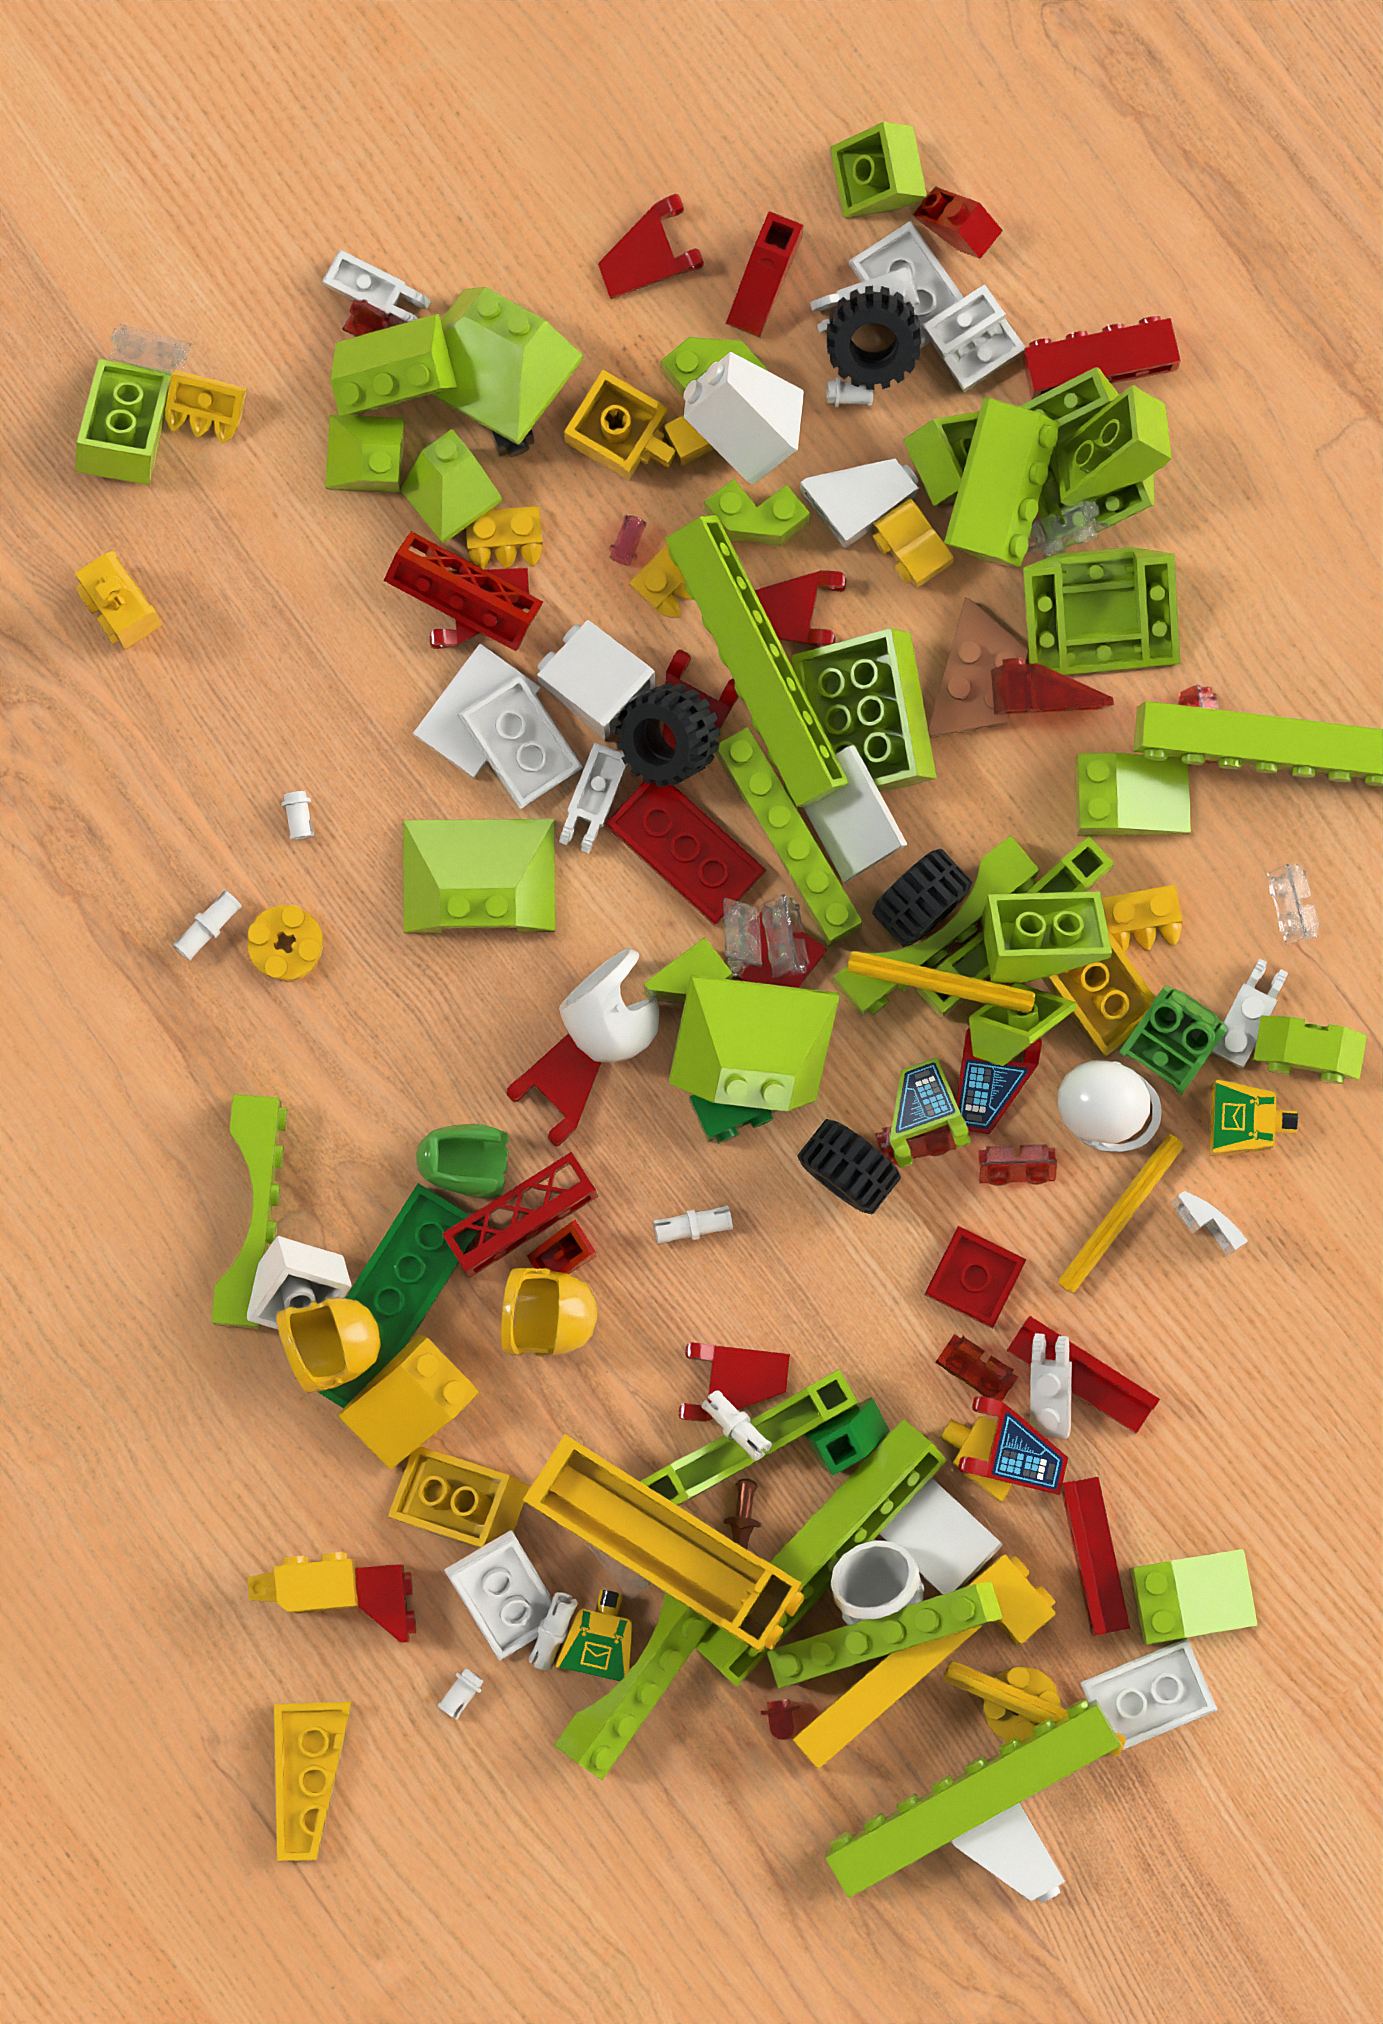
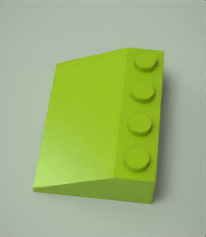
(872, 699)

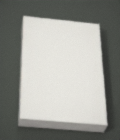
(908, 249)
(443, 728)
(520, 741)
(855, 821)
(941, 1538)
(502, 1593)
(1152, 1693)

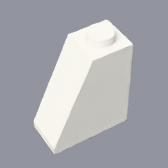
(859, 496)
(1013, 1853)

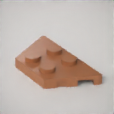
(966, 685)

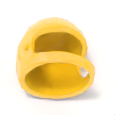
(551, 1313)
(334, 1340)

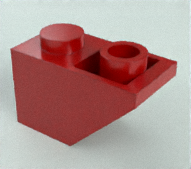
(958, 221)
(383, 1598)

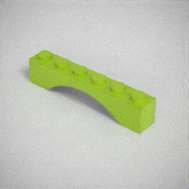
(789, 836)
(1000, 871)
(1073, 873)
(256, 1130)
(778, 1425)
(885, 1635)
(605, 1728)

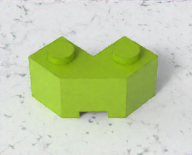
(695, 357)
(768, 523)
(1325, 1050)

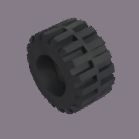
(873, 366)
(647, 749)
(922, 897)
(849, 1166)

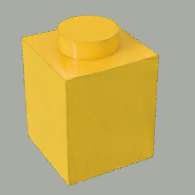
(685, 440)

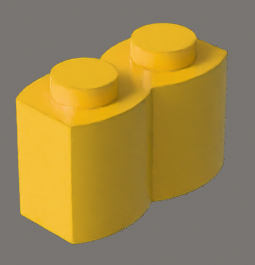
(912, 544)

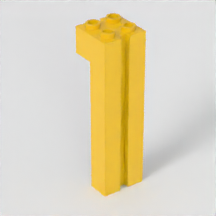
(665, 1545)
(1023, 1613)

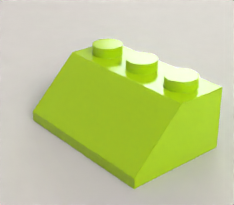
(391, 366)

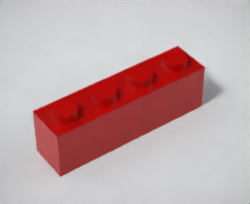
(1117, 351)

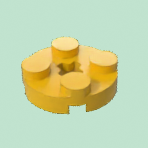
(277, 963)
(1004, 1721)

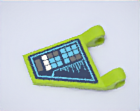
(924, 1105)

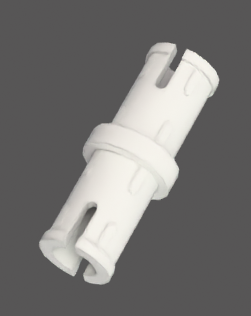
(207, 925)
(692, 1224)
(736, 1425)
(553, 1631)

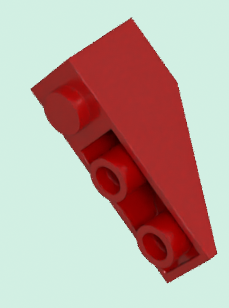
(765, 273)

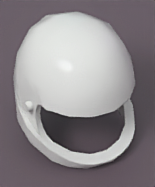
(600, 1019)
(1108, 1105)
(875, 1581)

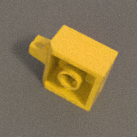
(622, 448)
(115, 595)
(308, 1586)

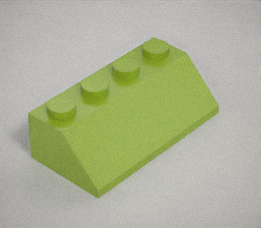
(1002, 483)

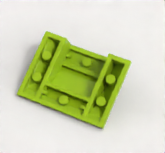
(503, 362)
(1072, 407)
(1102, 610)
(479, 874)
(753, 1043)

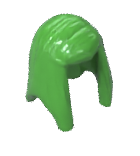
(465, 1159)

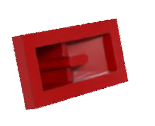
(564, 1250)

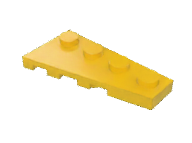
(306, 1766)

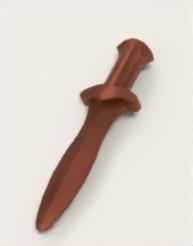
(742, 1523)

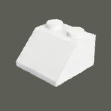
(294, 1277)

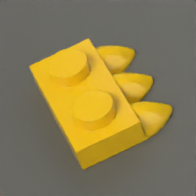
(205, 402)
(505, 532)
(659, 582)
(1142, 914)

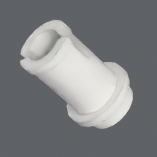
(844, 393)
(298, 815)
(461, 1693)

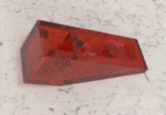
(1037, 689)

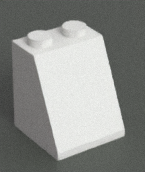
(745, 415)
(595, 677)

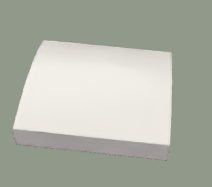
(974, 338)
(1199, 1213)

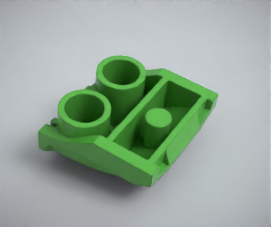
(1175, 1037)

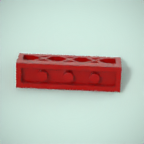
(460, 593)
(529, 1226)
(1091, 1378)
(1095, 1556)

